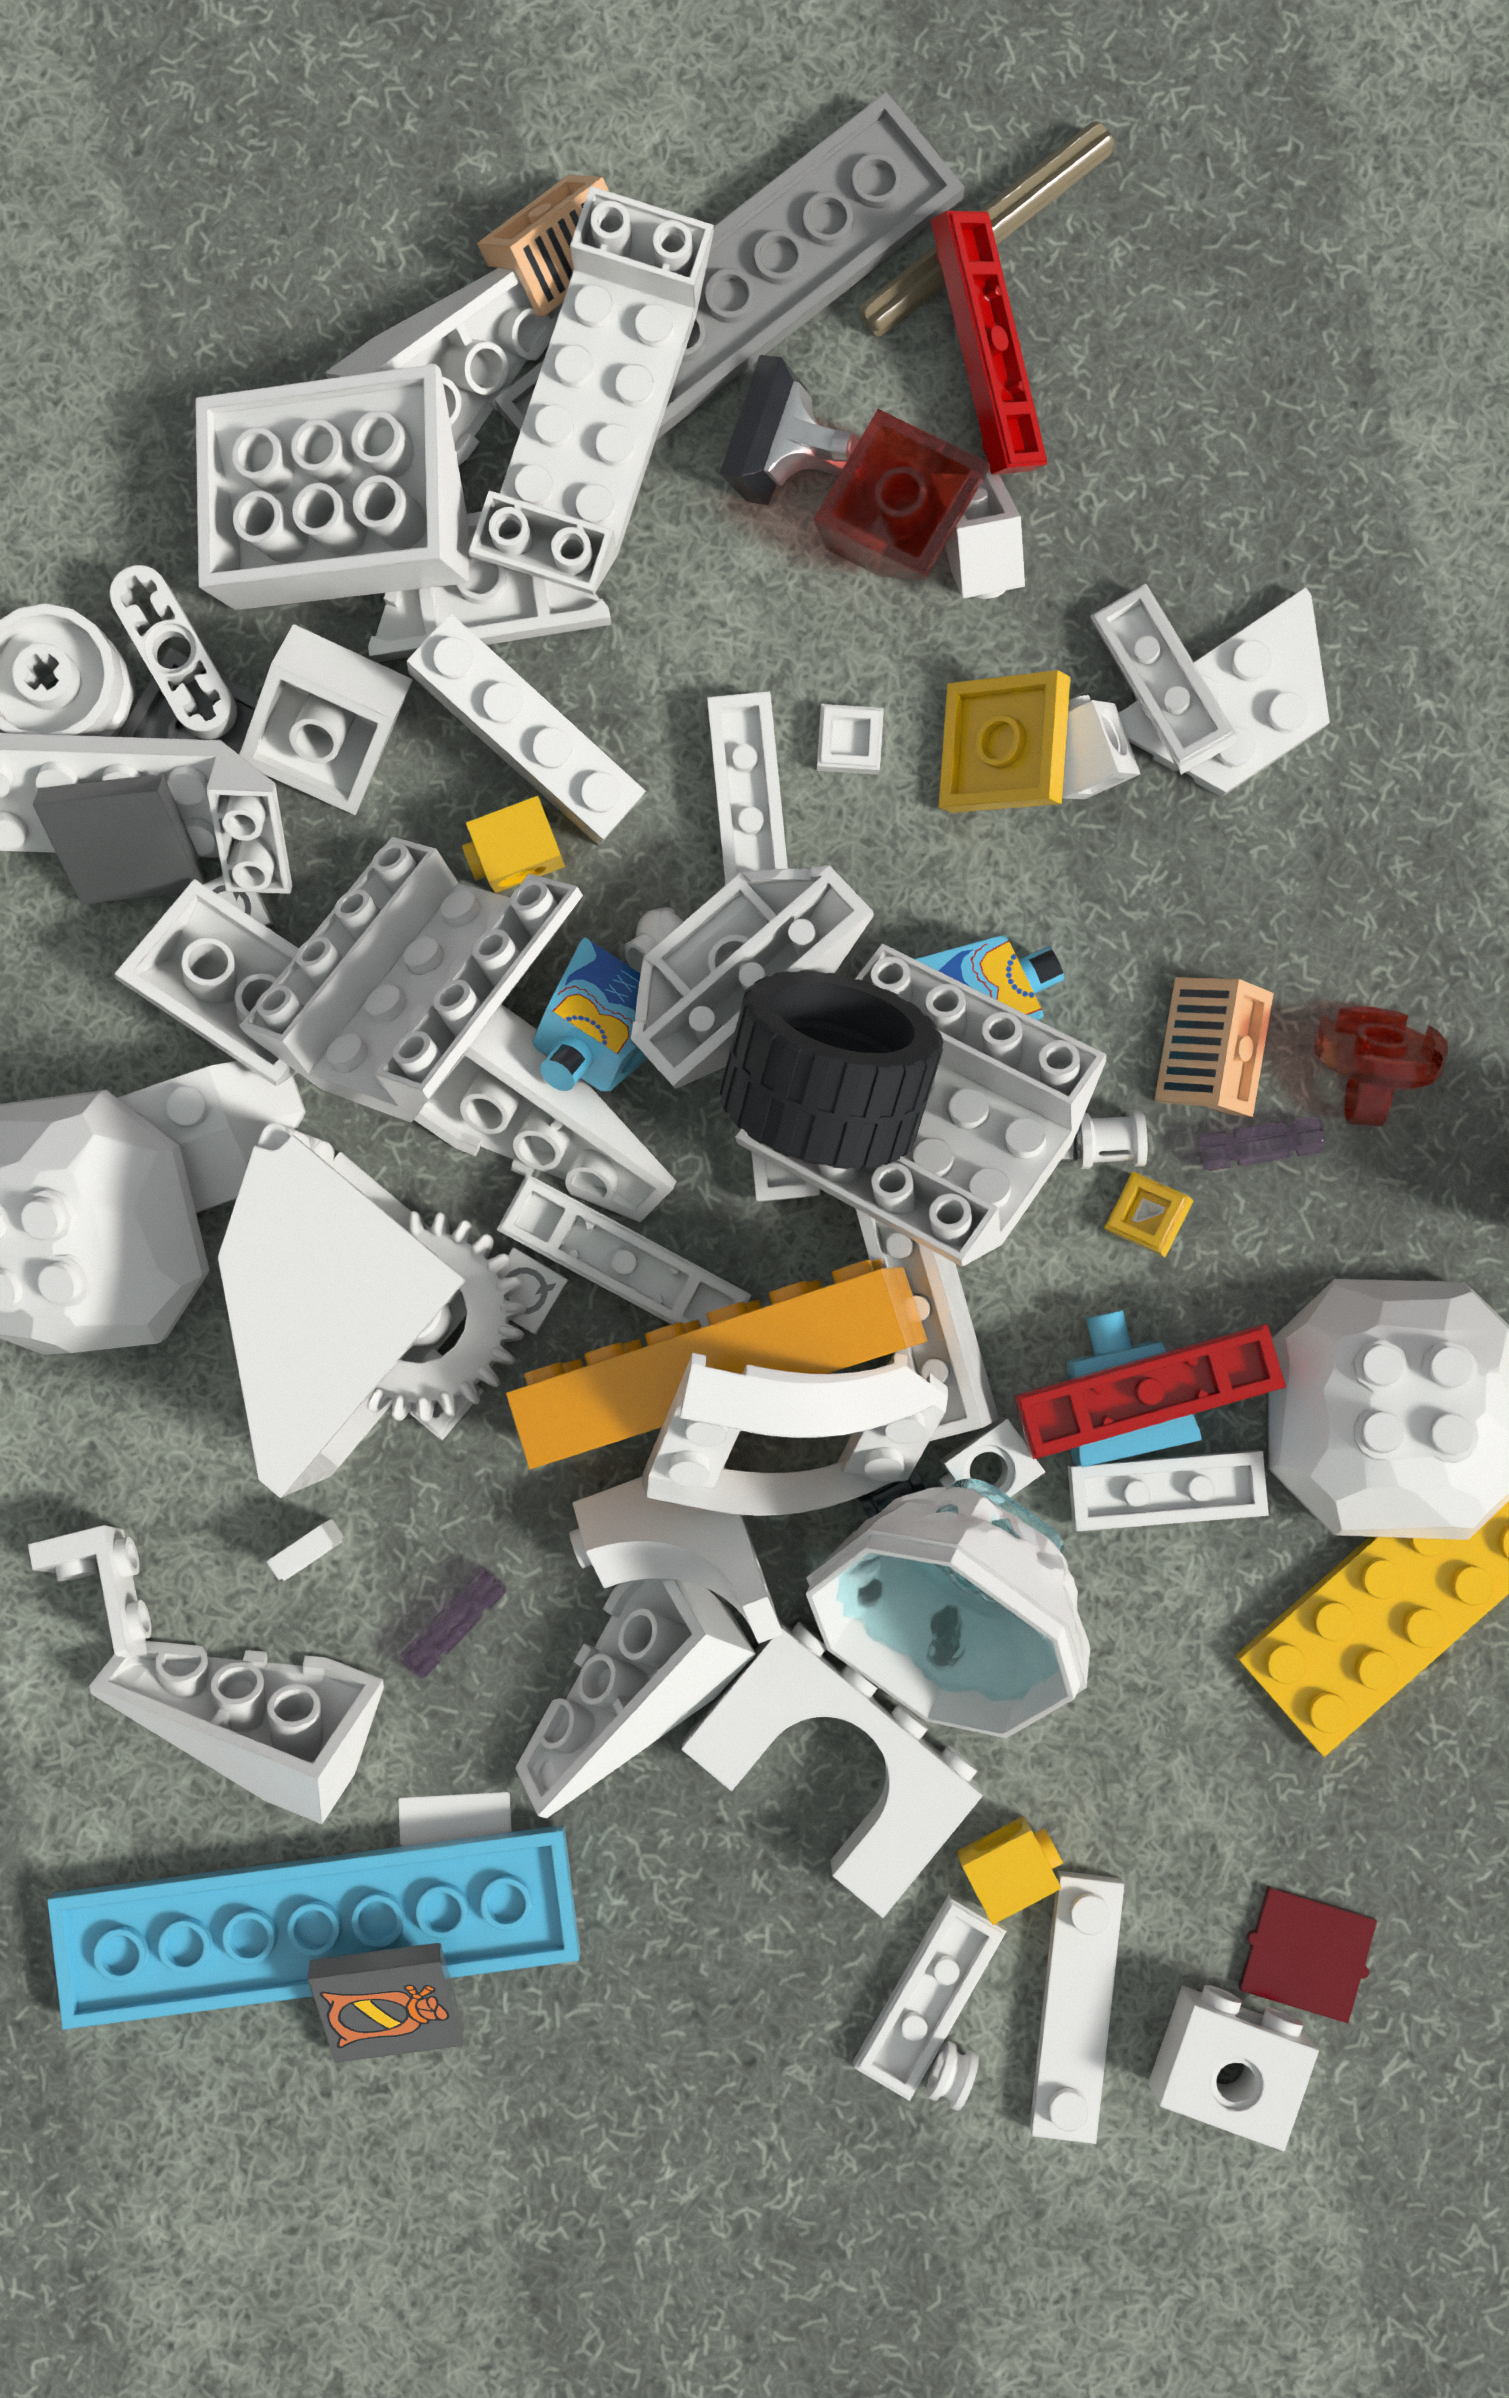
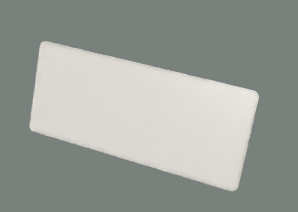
(453, 1817)

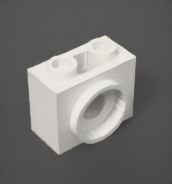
(1214, 2031)

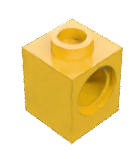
(512, 845)
(1011, 1868)

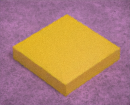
(1004, 742)

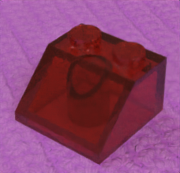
(898, 499)

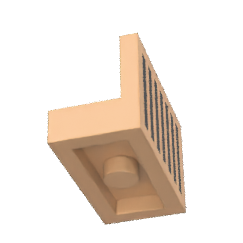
(539, 241)
(1214, 1044)

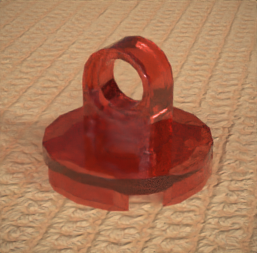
(1377, 1057)

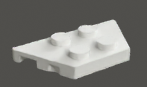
(493, 605)
(1267, 688)

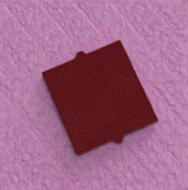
(1307, 1954)

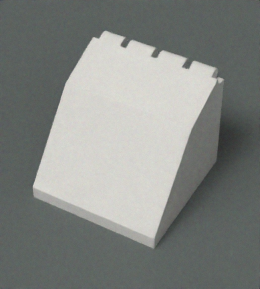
(321, 1302)

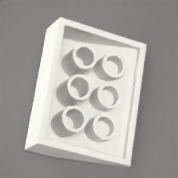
(329, 490)

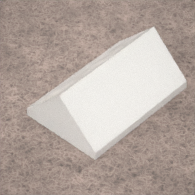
(208, 970)

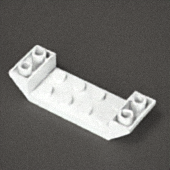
(598, 393)
(219, 794)

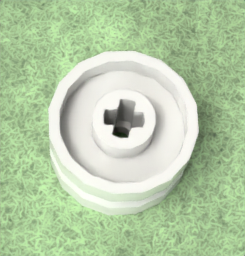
(61, 675)

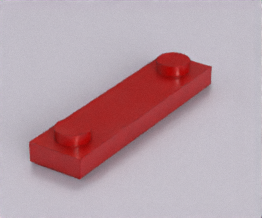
(989, 341)
(1149, 1391)

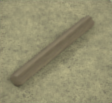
(1006, 214)

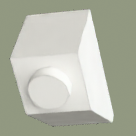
(987, 543)

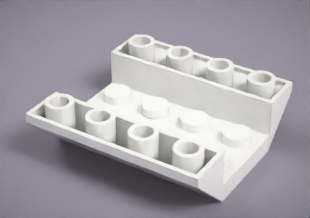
(403, 978)
(991, 1126)

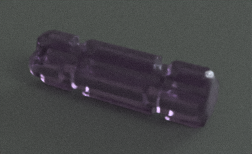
(1261, 1143)
(453, 1623)

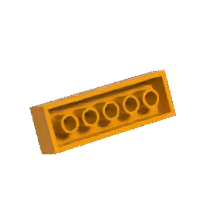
(633, 1386)

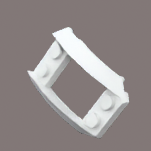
(884, 1408)

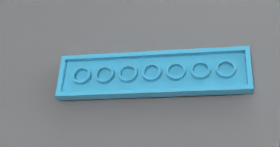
(256, 1928)

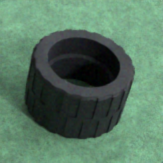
(830, 1069)

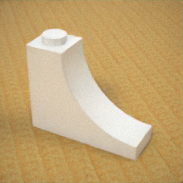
(657, 1539)

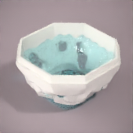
(956, 1609)

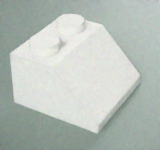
(324, 719)

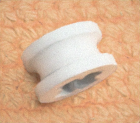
(952, 2076)

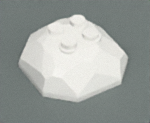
(92, 1226)
(1394, 1409)

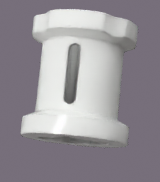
(1112, 1139)

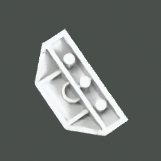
(744, 932)
(217, 1122)

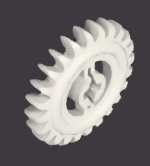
(483, 1334)

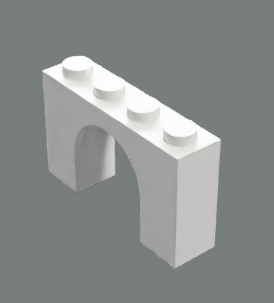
(922, 1791)

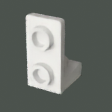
(117, 1558)

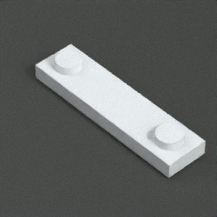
(614, 1255)
(1076, 2007)

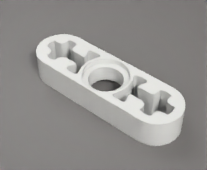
(166, 606)

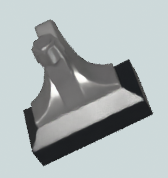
(779, 435)

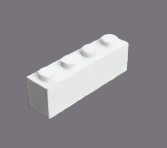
(524, 729)

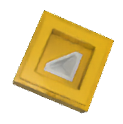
(1148, 1214)

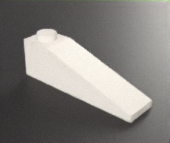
(475, 339)
(506, 1106)
(651, 1669)
(264, 1725)

